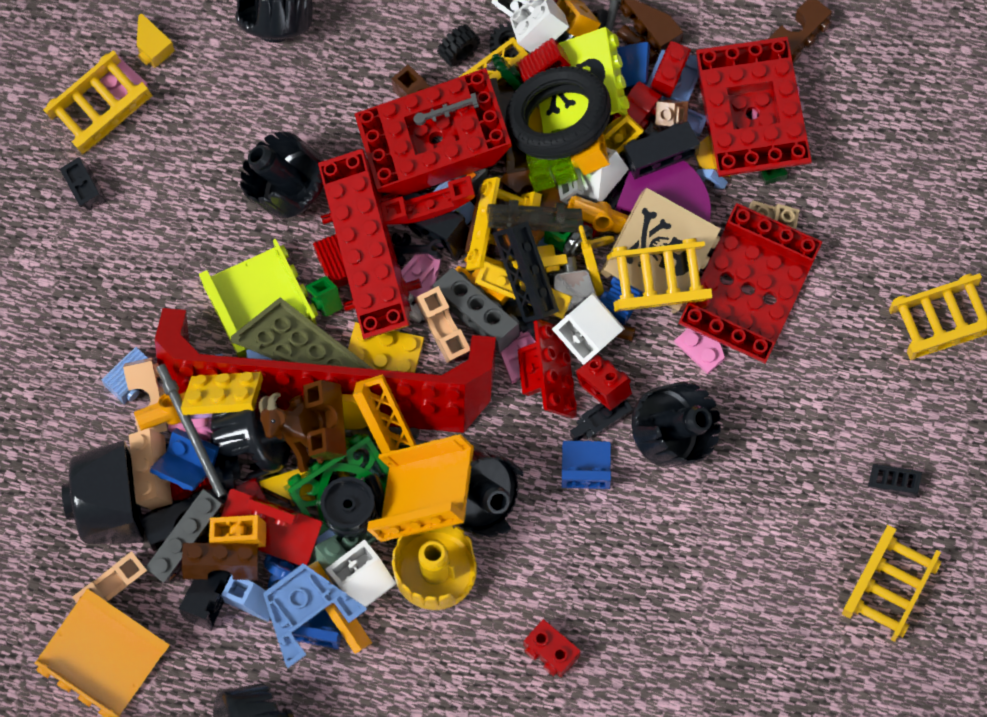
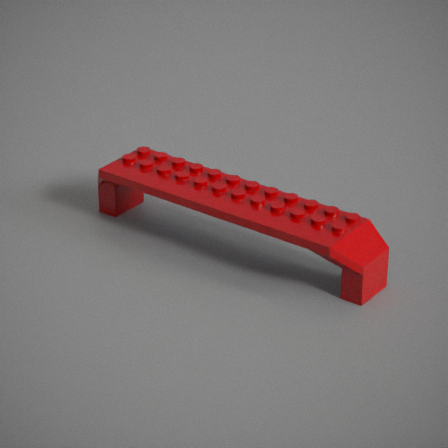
(425, 400)

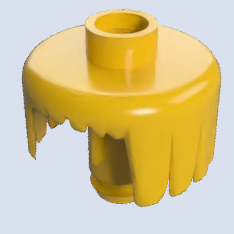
(435, 567)

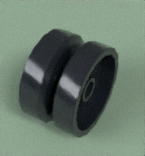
(334, 506)

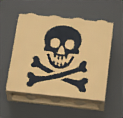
(662, 223)

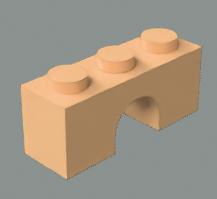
(445, 332)
(144, 375)
(146, 449)
(115, 579)

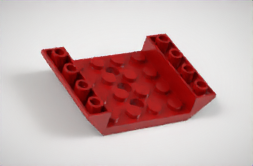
(755, 254)

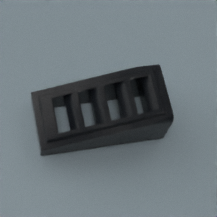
(895, 471)

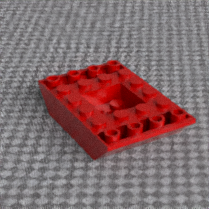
(748, 79)
(402, 151)

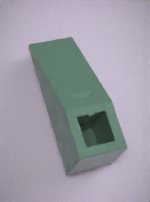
(335, 547)

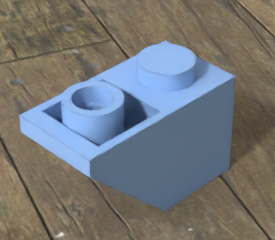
(246, 597)

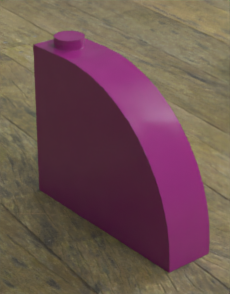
(676, 183)

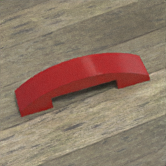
(429, 205)

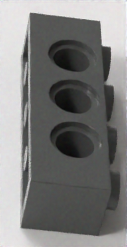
(479, 320)

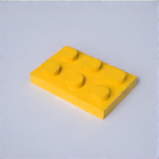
(387, 351)
(221, 393)

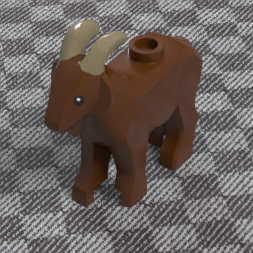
(292, 423)

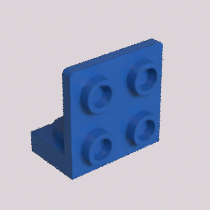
(635, 63)
(181, 462)
(586, 464)
(319, 631)

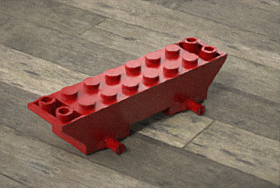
(365, 245)

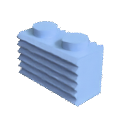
(116, 381)

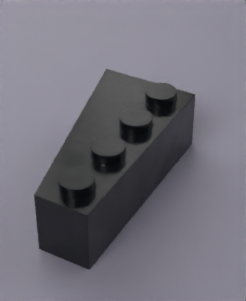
(448, 228)
(204, 599)

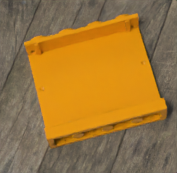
(424, 488)
(101, 655)

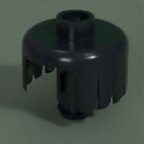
(274, 19)
(282, 175)
(675, 424)
(243, 434)
(490, 493)
(247, 702)

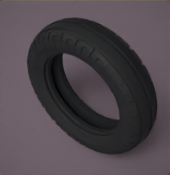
(568, 141)

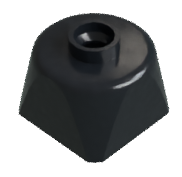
(103, 496)

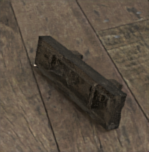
(539, 218)

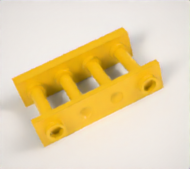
(105, 123)
(481, 234)
(650, 297)
(942, 339)
(879, 564)

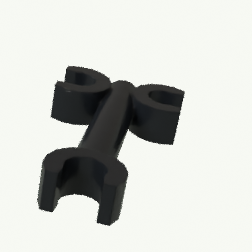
(403, 246)

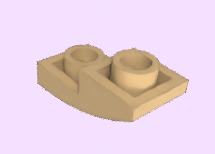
(780, 213)

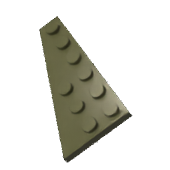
(291, 337)

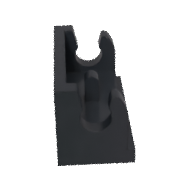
(83, 183)

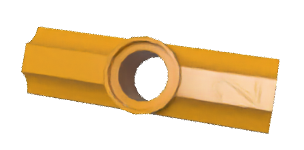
(599, 214)
(158, 413)

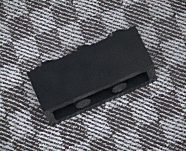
(661, 149)

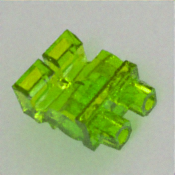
(542, 170)

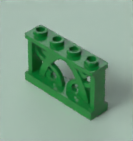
(326, 469)

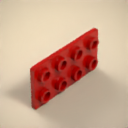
(547, 369)
(288, 532)

